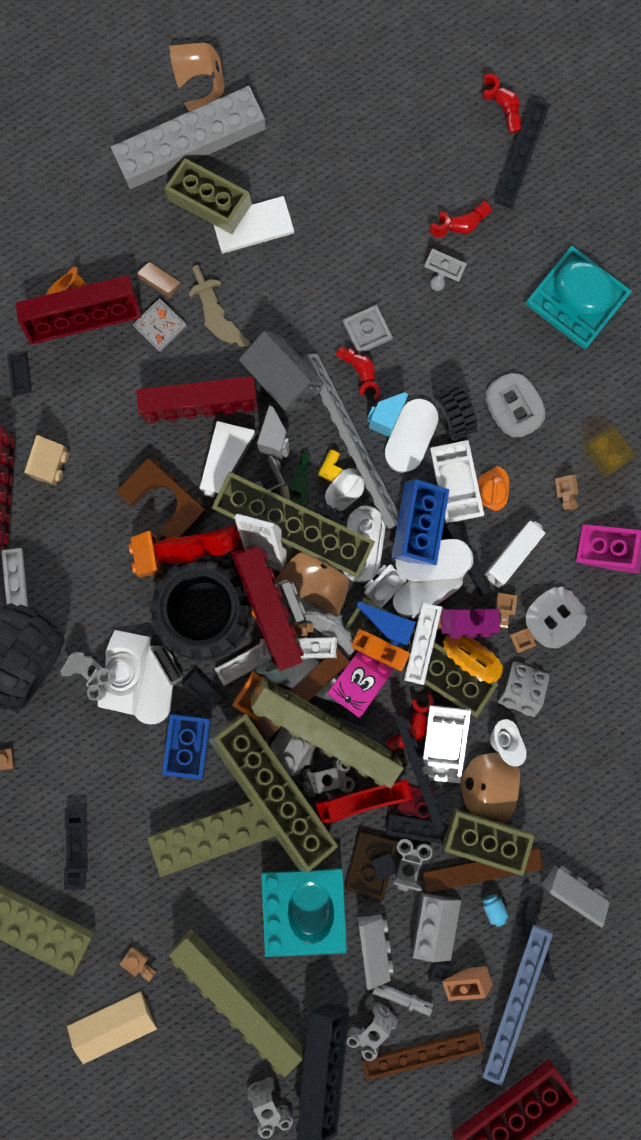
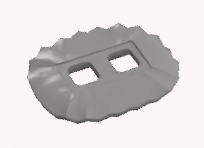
(527, 398)
(329, 628)
(566, 628)

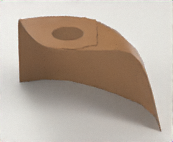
(194, 60)
(315, 584)
(501, 790)

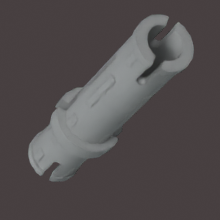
(404, 999)

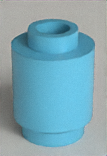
(495, 910)

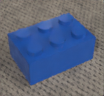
(187, 746)

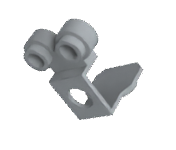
(275, 466)
(80, 664)
(313, 781)
(414, 858)
(382, 1023)
(261, 1096)

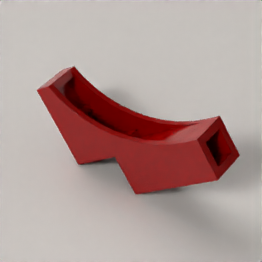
(194, 547)
(363, 800)

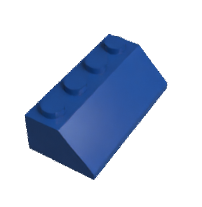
(420, 523)

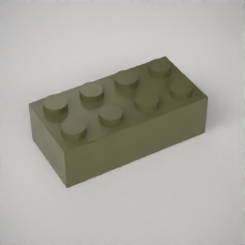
(208, 196)
(488, 842)

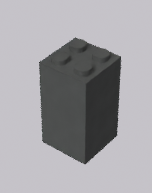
(281, 371)

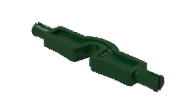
(300, 480)

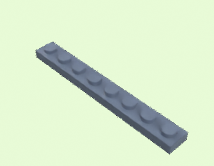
(517, 1004)

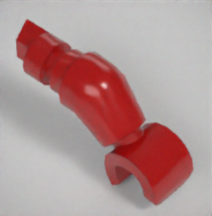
(506, 99)
(460, 224)
(365, 370)
(418, 725)

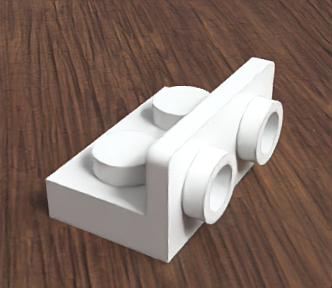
(384, 586)

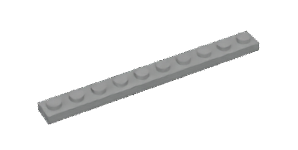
(354, 443)

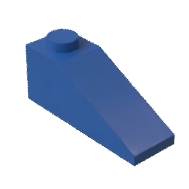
(390, 625)

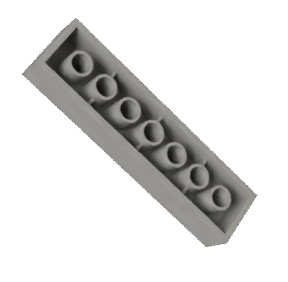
(189, 137)

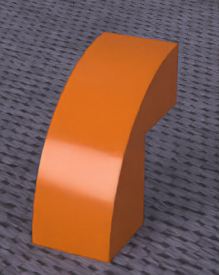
(380, 650)

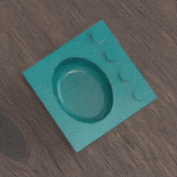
(578, 297)
(300, 916)

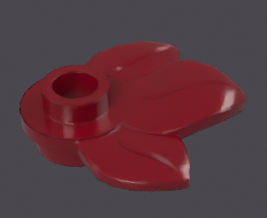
(411, 807)

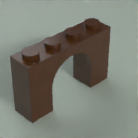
(151, 476)

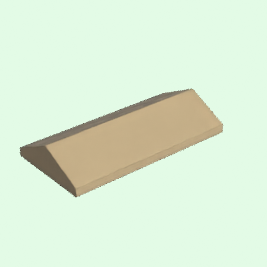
(111, 1027)

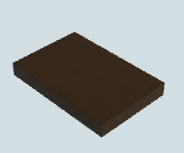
(362, 875)

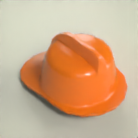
(66, 282)
(494, 488)

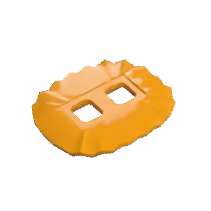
(493, 668)

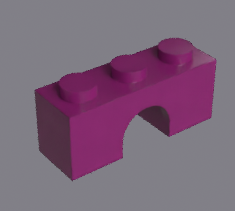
(482, 622)

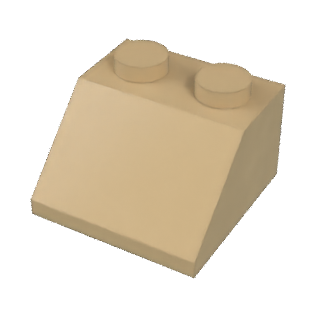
(46, 460)

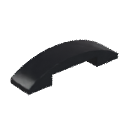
(76, 848)
(528, 917)

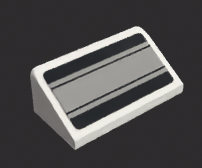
(165, 665)

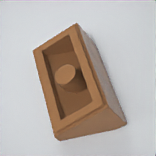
(158, 279)

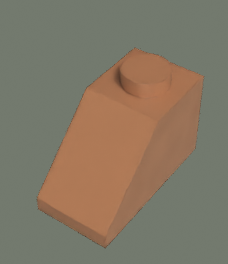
(468, 984)

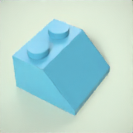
(386, 414)

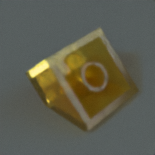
(609, 451)

